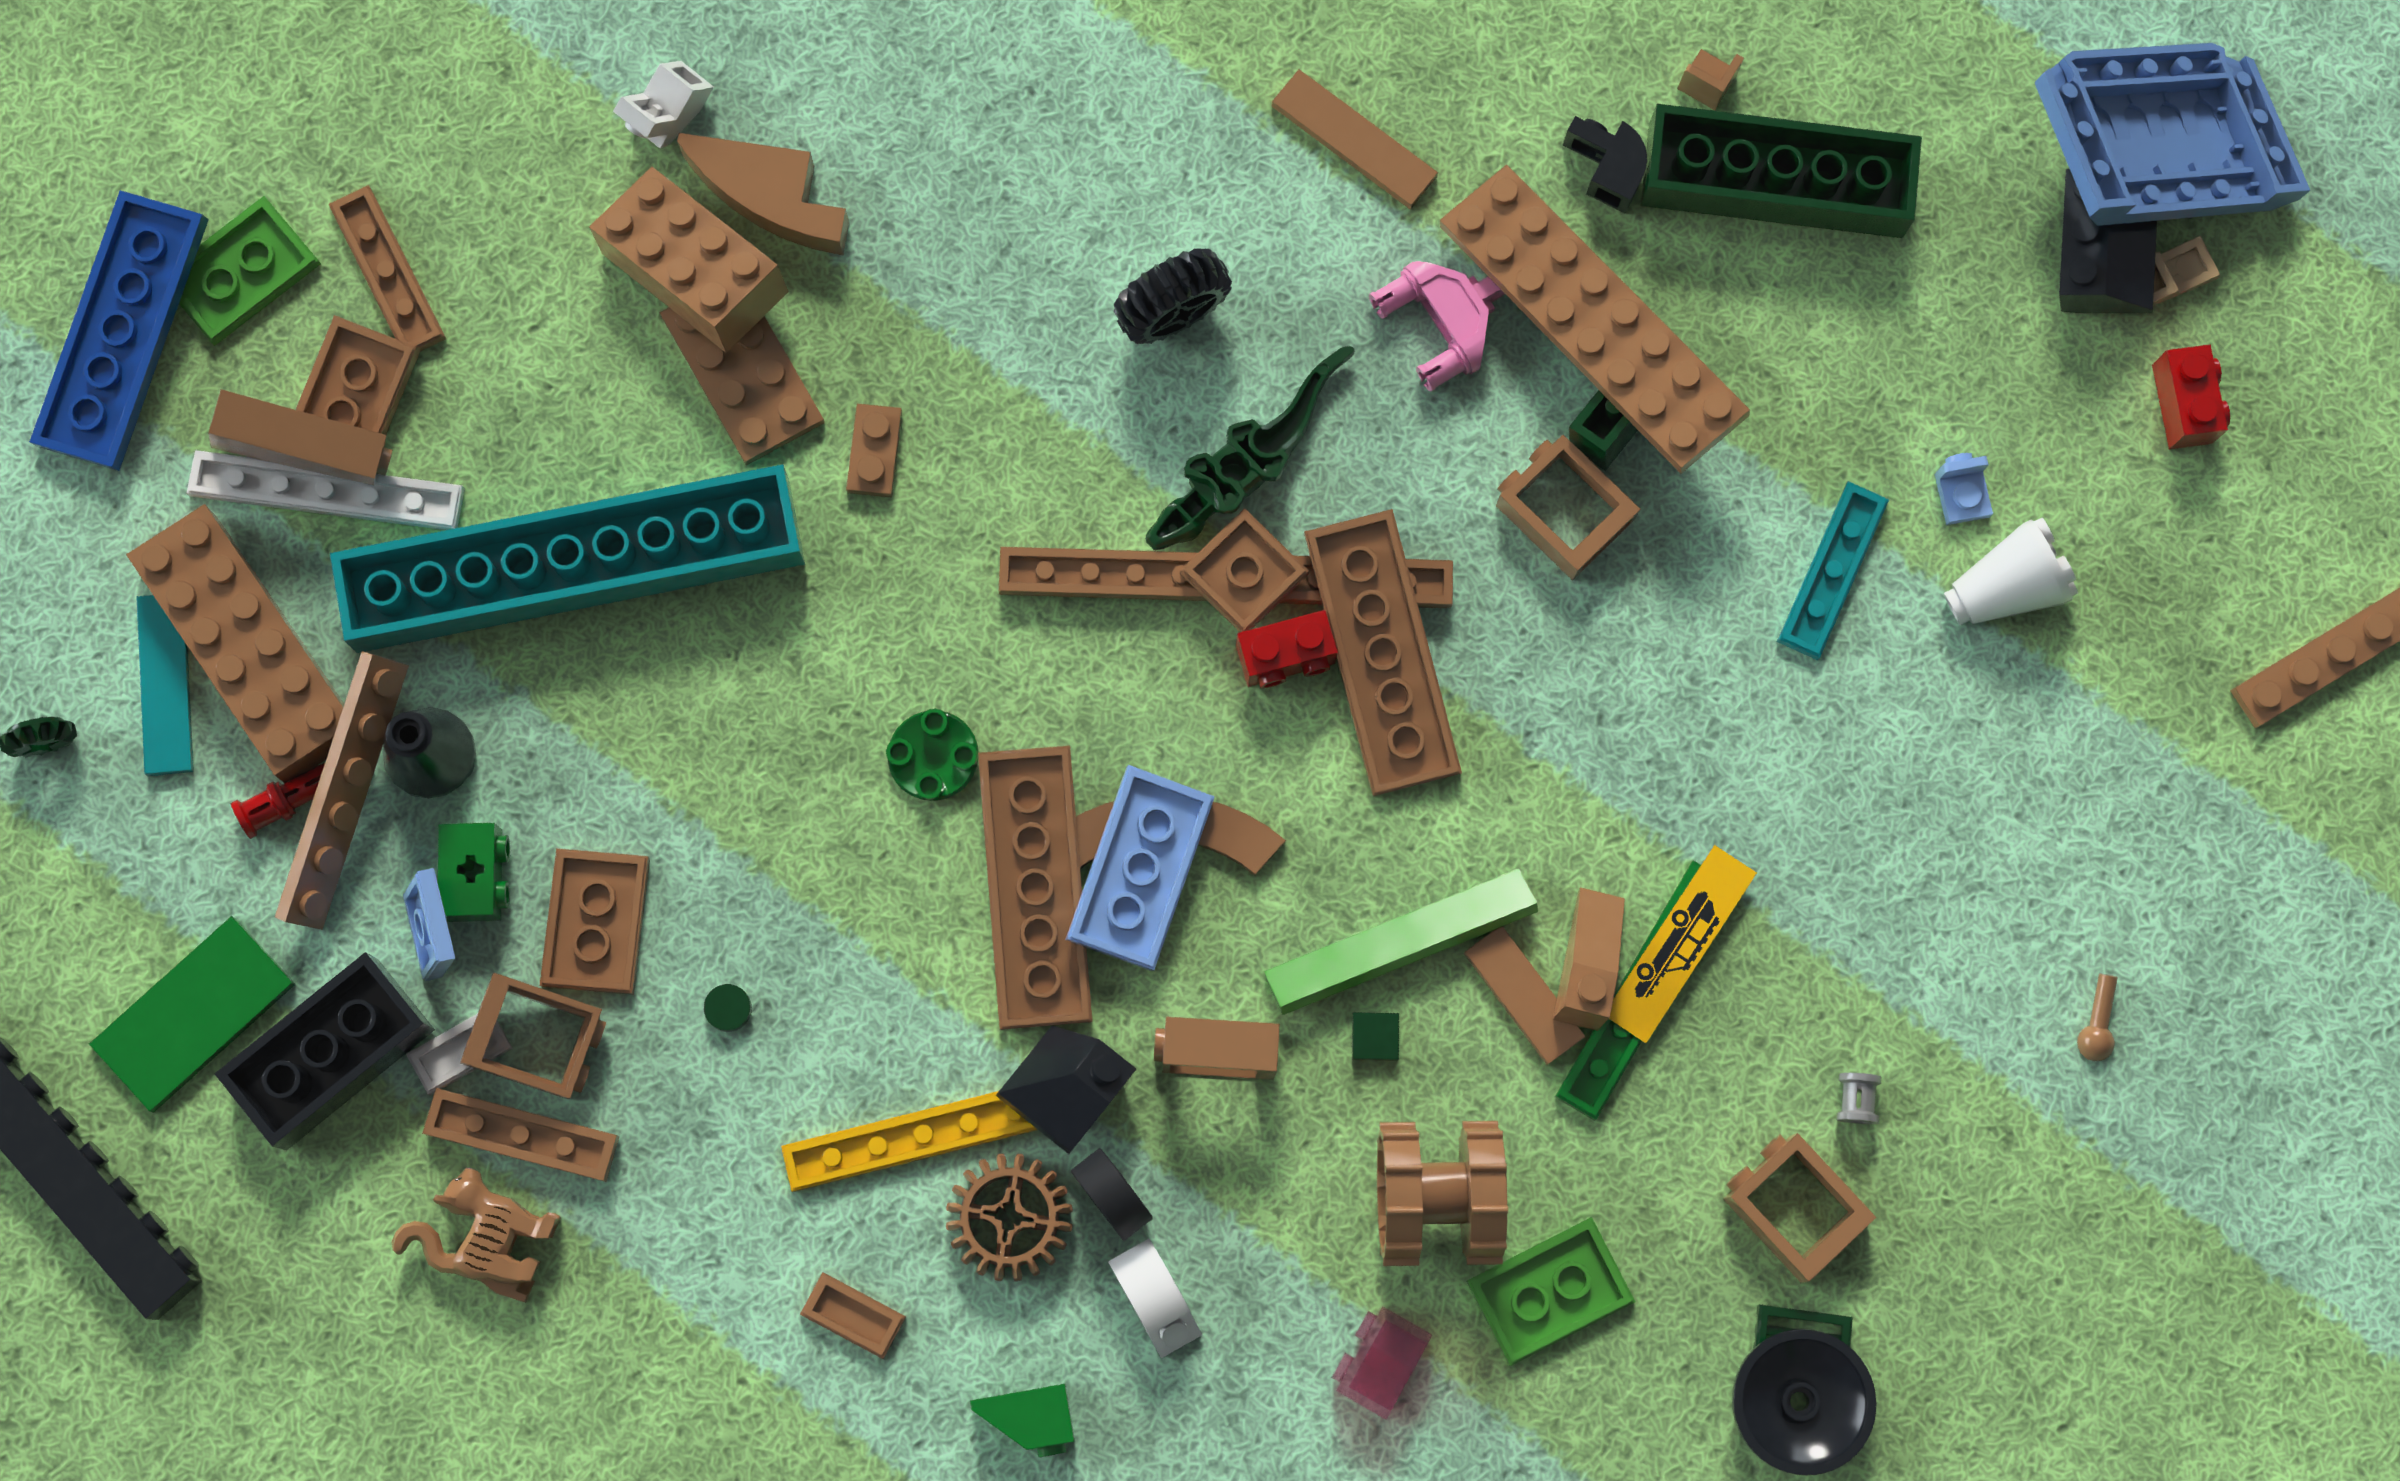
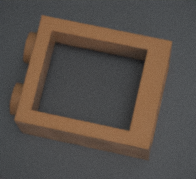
(1568, 560)
(1218, 1048)
(575, 1072)
(1832, 1242)

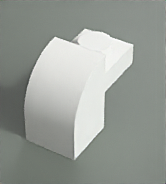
(666, 104)
(1155, 1298)

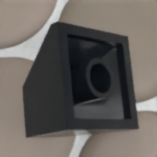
(1065, 1085)

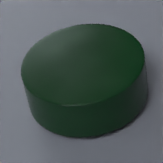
(727, 1007)

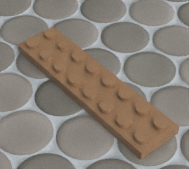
(1594, 319)

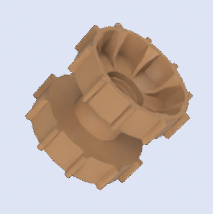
(1442, 1193)

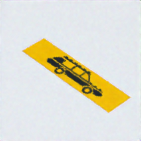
(1680, 943)

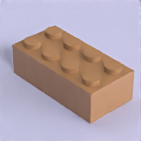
(689, 259)

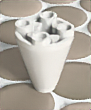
(2014, 578)

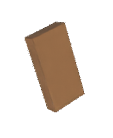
(853, 1315)

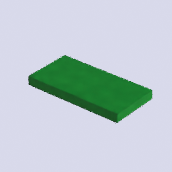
(192, 1014)

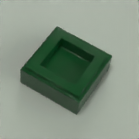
(1375, 1036)

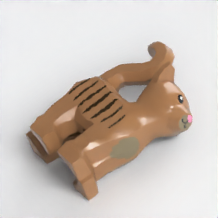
(488, 1245)

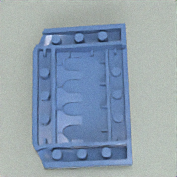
(2154, 138)

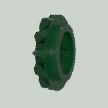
(37, 736)

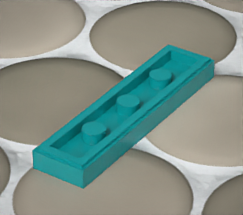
(1832, 570)
(163, 692)

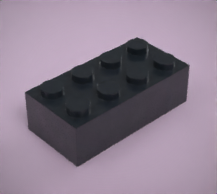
(324, 1052)

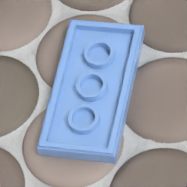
(1140, 868)

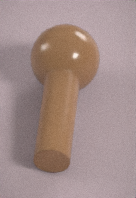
(2095, 1040)

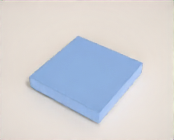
(428, 925)

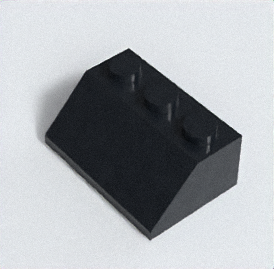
(2104, 264)

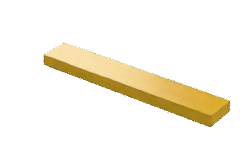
(901, 1140)

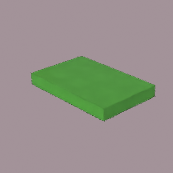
(244, 270)
(1550, 1291)

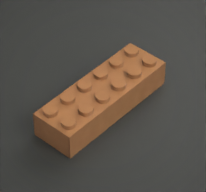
(242, 641)

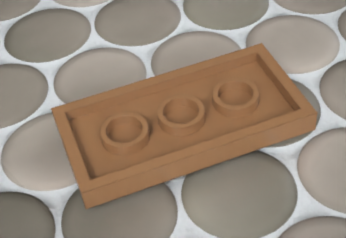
(749, 387)

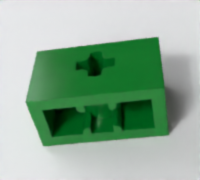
(457, 851)

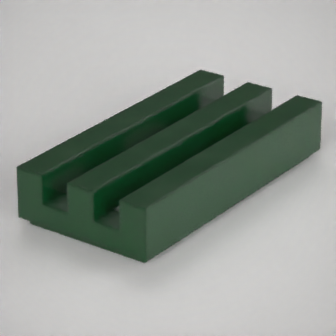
(1764, 1311)

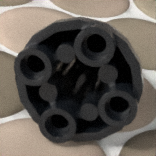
(434, 761)

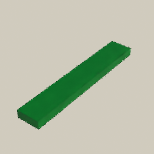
(1611, 1047)

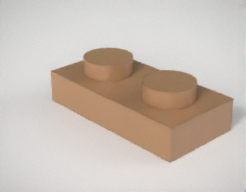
(874, 450)

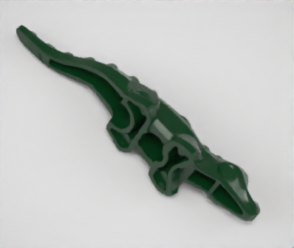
(1241, 466)

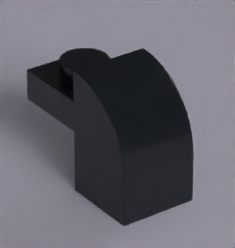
(1620, 160)

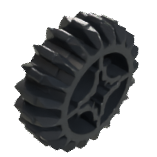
(1172, 296)

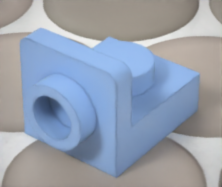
(1963, 488)

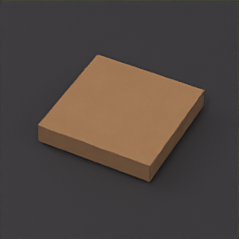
(1244, 572)

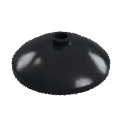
(1837, 1407)

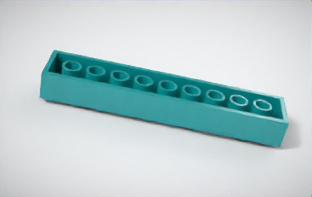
(566, 559)

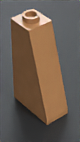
(297, 439)

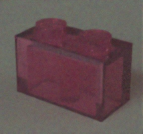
(1381, 1362)

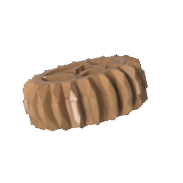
(970, 1210)

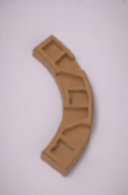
(1225, 832)

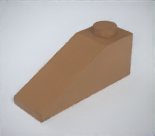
(1591, 960)

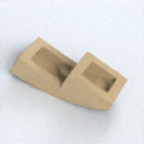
(2183, 270)

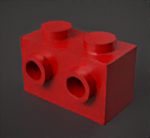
(2191, 396)
(1287, 649)

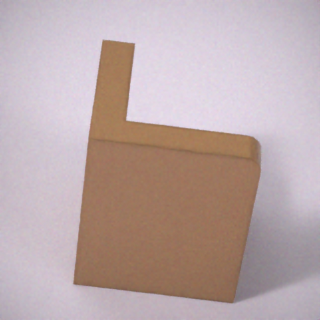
(1709, 78)

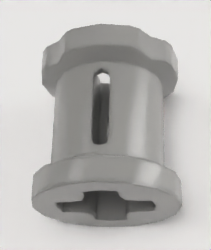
(1851, 1084)

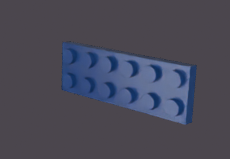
(119, 330)

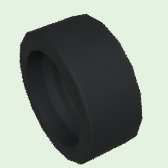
(1112, 1194)

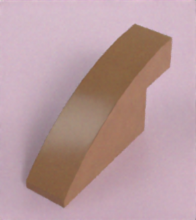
(768, 189)

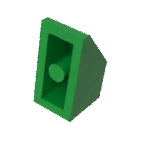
(1031, 1418)

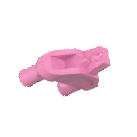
(1455, 305)

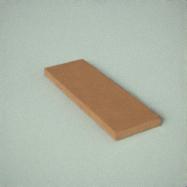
(1382, 652)
(1034, 886)

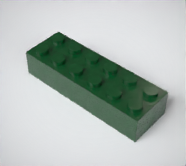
(1781, 171)

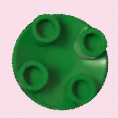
(932, 755)

